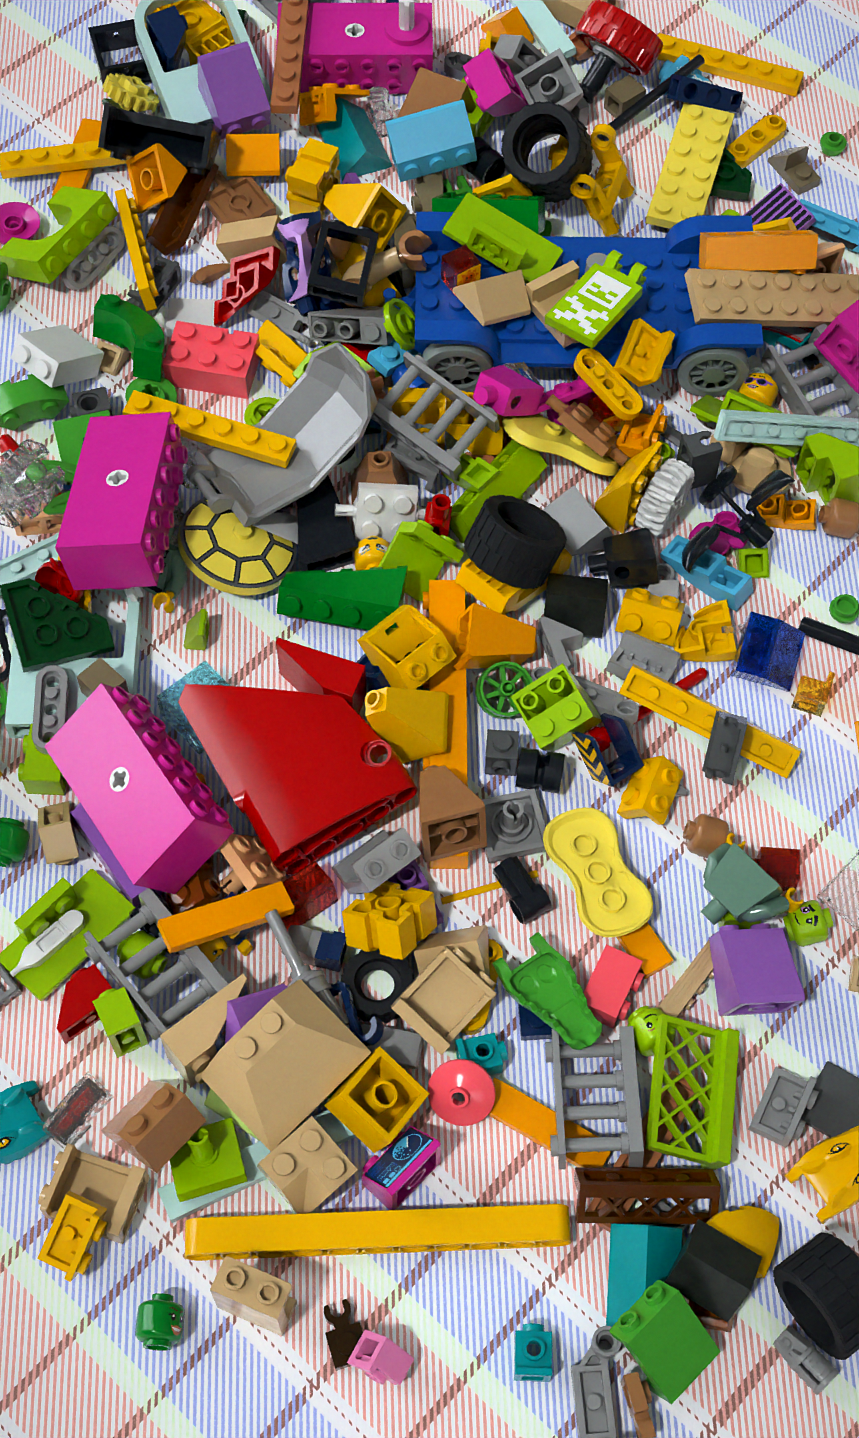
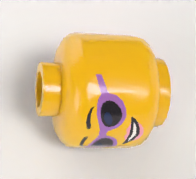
(760, 387)

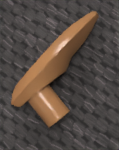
(210, 273)

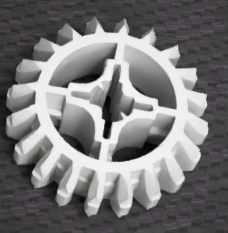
(665, 497)

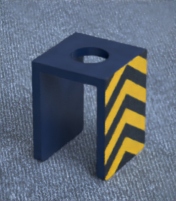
(623, 743)

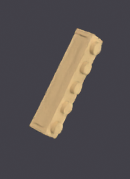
(689, 984)

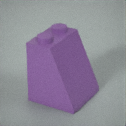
(233, 90)
(754, 971)

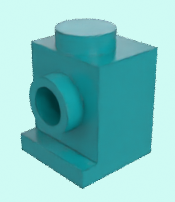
(493, 1062)
(531, 1367)

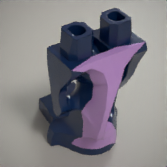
(300, 232)

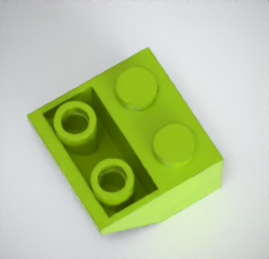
(556, 708)

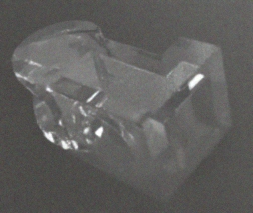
(380, 110)

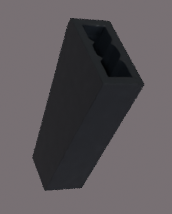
(323, 538)

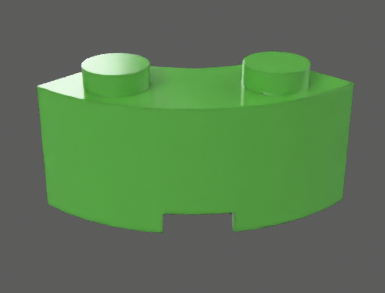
(29, 401)

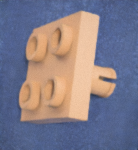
(249, 863)

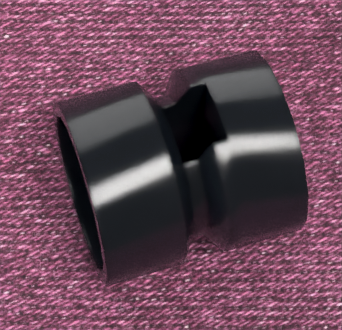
(489, 163)
(540, 770)

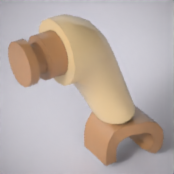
(392, 260)

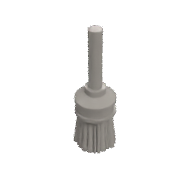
(312, 978)

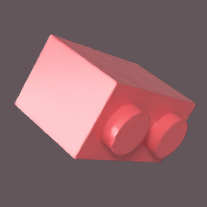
(611, 985)

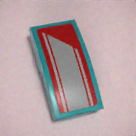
(789, 336)

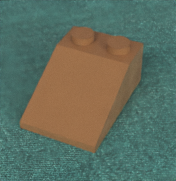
(155, 1124)

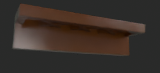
(180, 212)
(642, 1184)

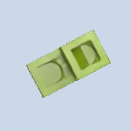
(475, 473)

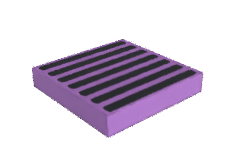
(781, 204)

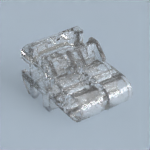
(26, 483)

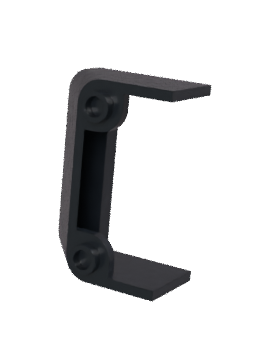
(130, 132)

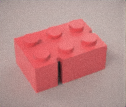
(212, 359)

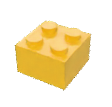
(377, 1100)

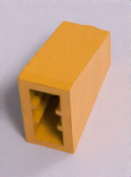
(491, 638)

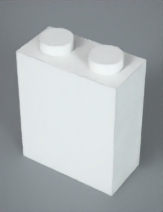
(57, 355)

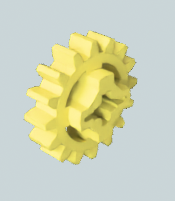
(130, 93)

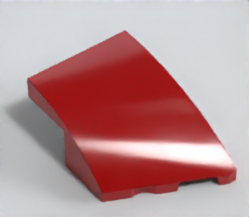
(247, 278)

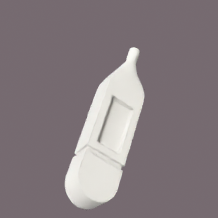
(50, 941)

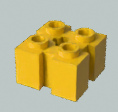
(312, 177)
(390, 920)

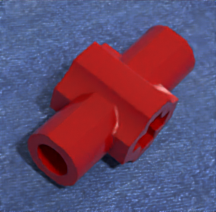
(439, 514)

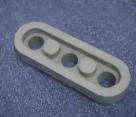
(101, 254)
(48, 699)

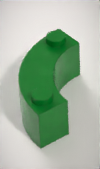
(131, 328)

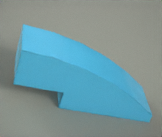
(710, 574)

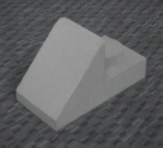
(559, 641)

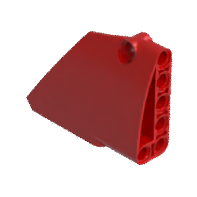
(297, 766)

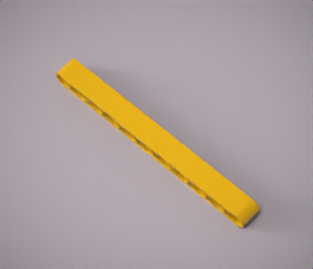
(377, 1232)

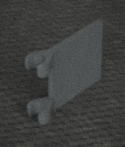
(837, 1102)

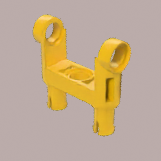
(612, 172)

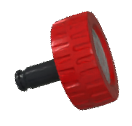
(618, 42)

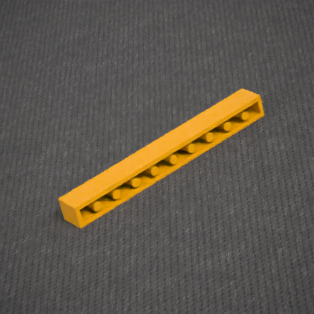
(445, 603)

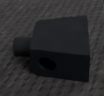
(627, 559)

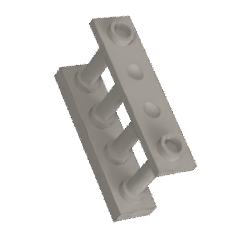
(790, 388)
(426, 443)
(190, 961)
(626, 1110)

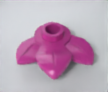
(723, 541)

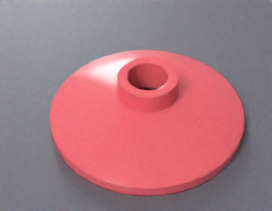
(471, 1081)

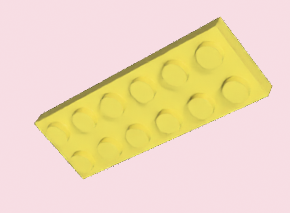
(690, 165)

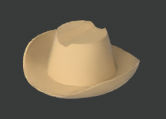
(755, 465)

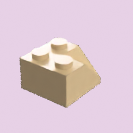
(307, 1167)

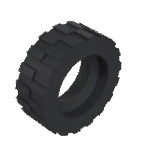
(369, 961)

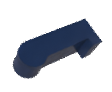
(704, 94)

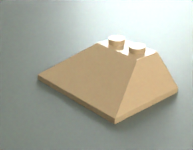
(284, 1063)

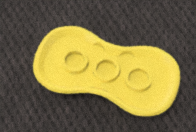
(549, 437)
(607, 892)

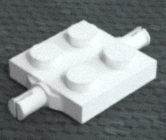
(381, 509)

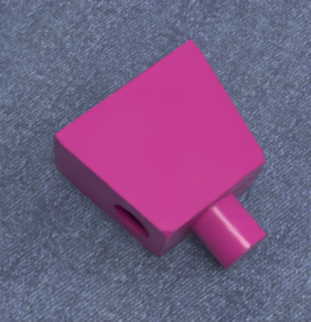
(499, 389)

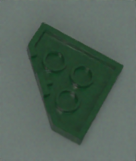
(731, 179)
(51, 627)

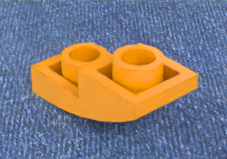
(789, 514)

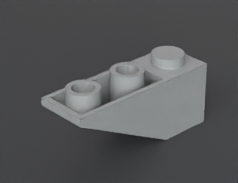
(350, 325)

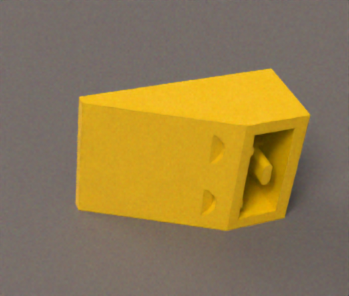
(624, 493)

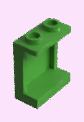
(665, 1340)

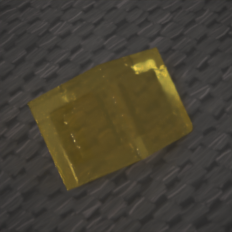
(812, 694)

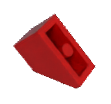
(77, 1008)

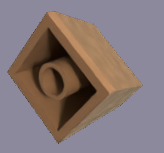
(434, 90)

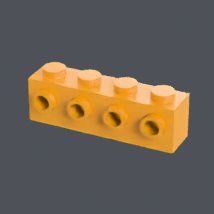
(759, 250)

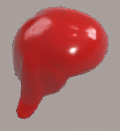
(55, 579)

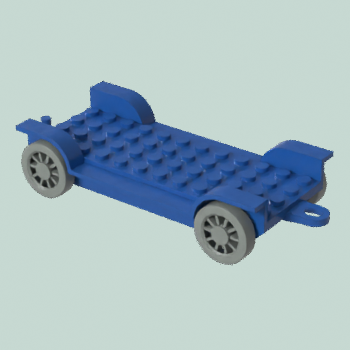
(706, 356)

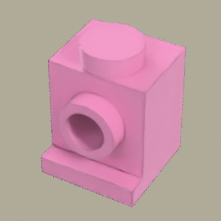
(380, 1358)

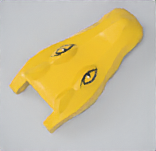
(832, 1171)

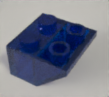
(768, 652)

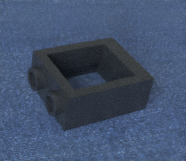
(104, 40)
(339, 289)

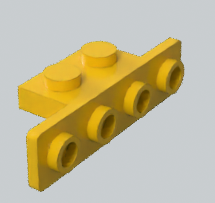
(279, 352)

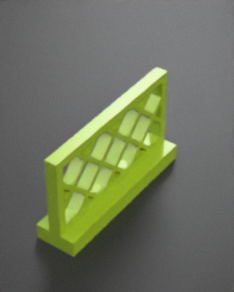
(717, 1102)

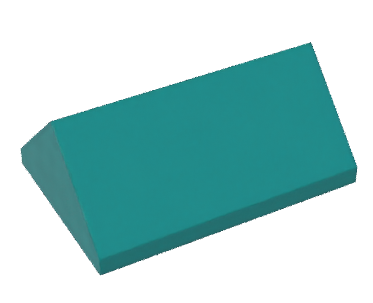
(357, 140)
(636, 1261)

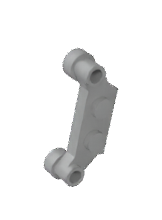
(603, 698)
(593, 1388)

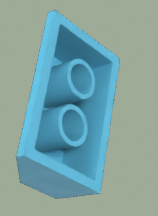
(431, 140)

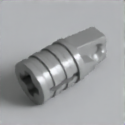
(805, 1360)

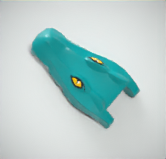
(19, 1122)

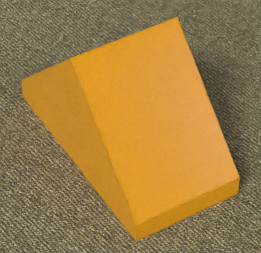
(508, 22)

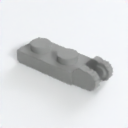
(286, 317)

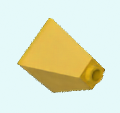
(366, 206)
(409, 720)

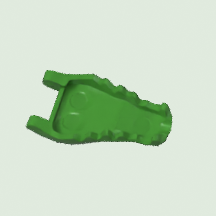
(551, 992)

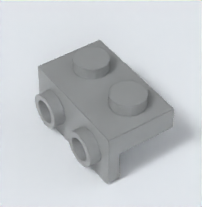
(645, 654)
(782, 1107)

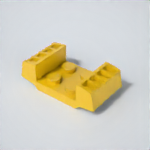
(206, 28)
(501, 596)

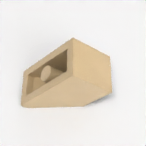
(57, 833)

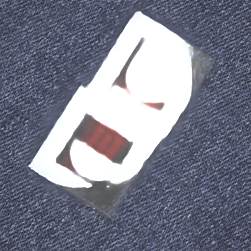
(76, 1110)

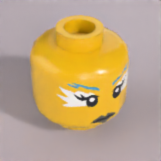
(370, 552)

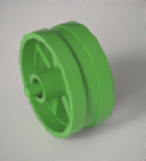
(502, 690)

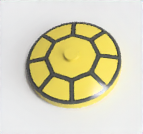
(232, 555)

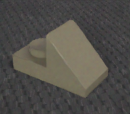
(795, 170)

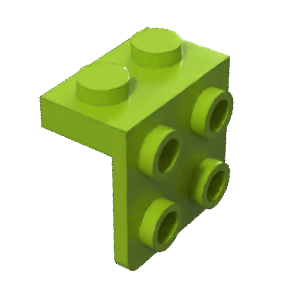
(423, 553)

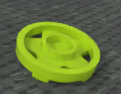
(400, 323)

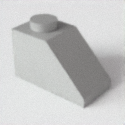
(517, 52)

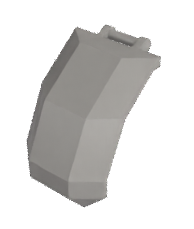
(324, 414)

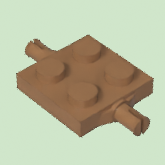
(238, 200)
(582, 424)

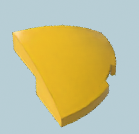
(704, 639)
(751, 1228)

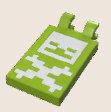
(597, 300)

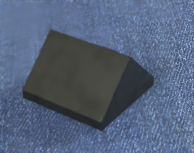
(577, 602)
(714, 1271)

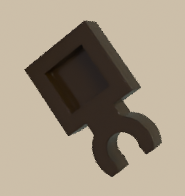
(344, 1337)

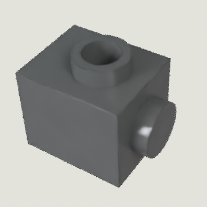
(501, 752)

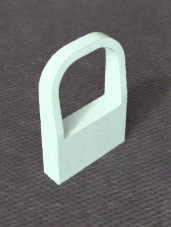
(179, 88)
(22, 685)

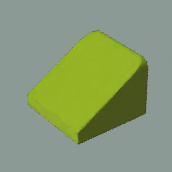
(753, 562)
(197, 631)

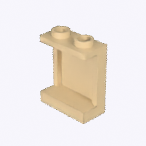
(548, 290)
(444, 998)
(100, 1182)
(253, 1295)

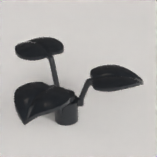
(751, 527)

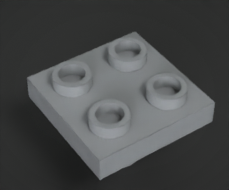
(513, 825)

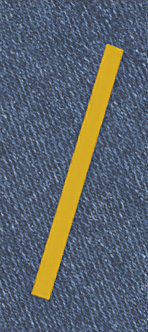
(478, 890)

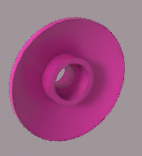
(18, 221)

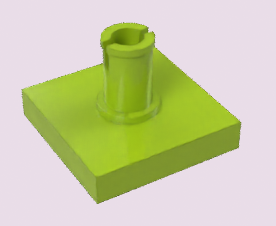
(208, 1161)

